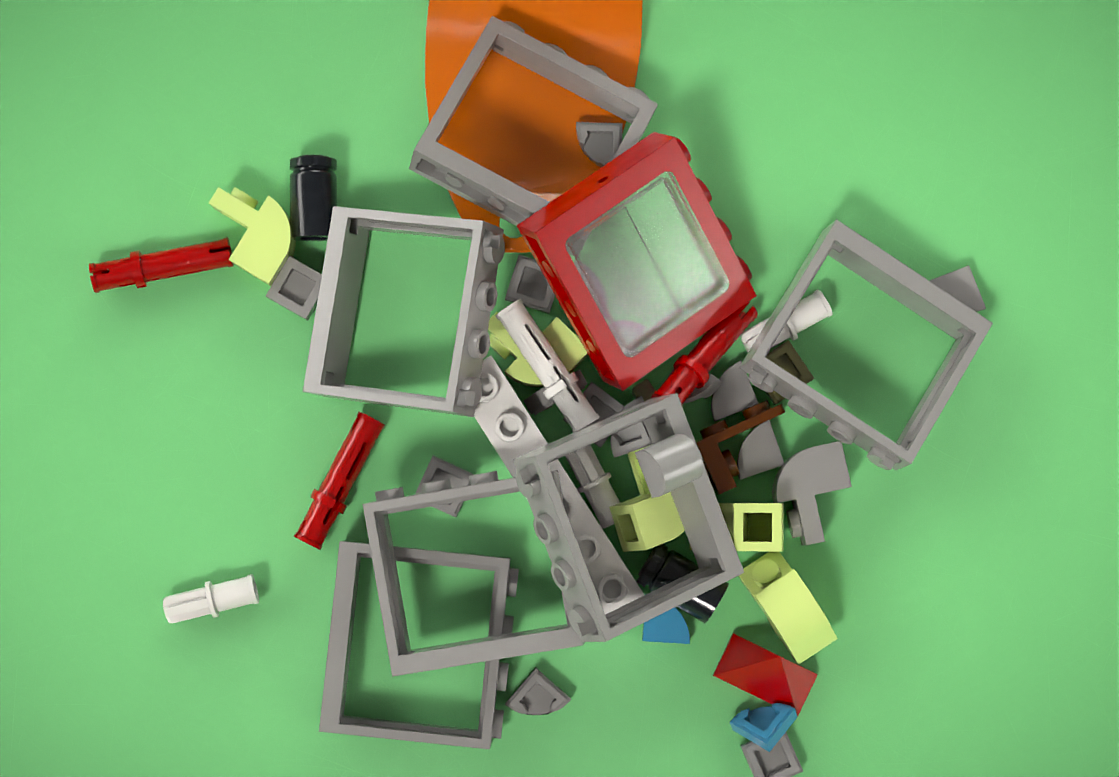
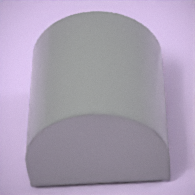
(670, 464)

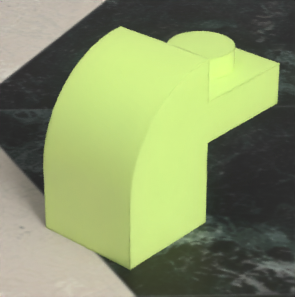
(267, 237)
(561, 338)
(643, 519)
(755, 525)
(788, 606)

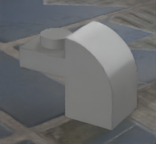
(804, 476)

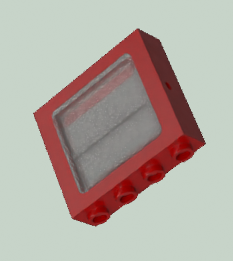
(638, 259)

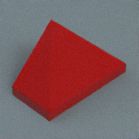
(764, 673)

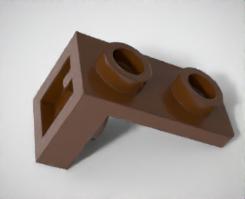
(721, 465)

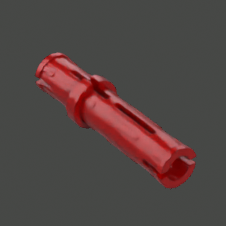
(159, 265)
(693, 369)
(339, 480)

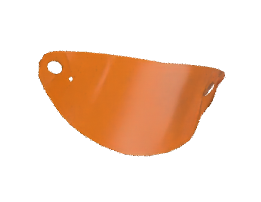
(514, 116)

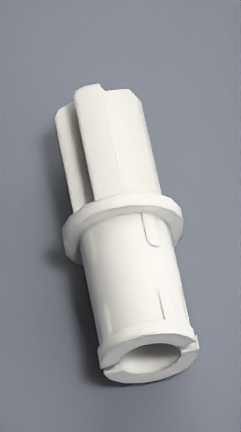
(807, 313)
(594, 483)
(211, 599)

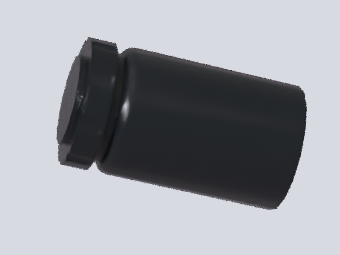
(312, 196)
(667, 566)

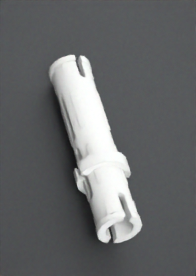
(547, 366)

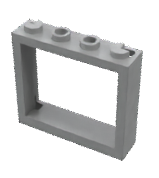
(548, 60)
(907, 288)
(340, 295)
(694, 502)
(340, 640)
(409, 661)

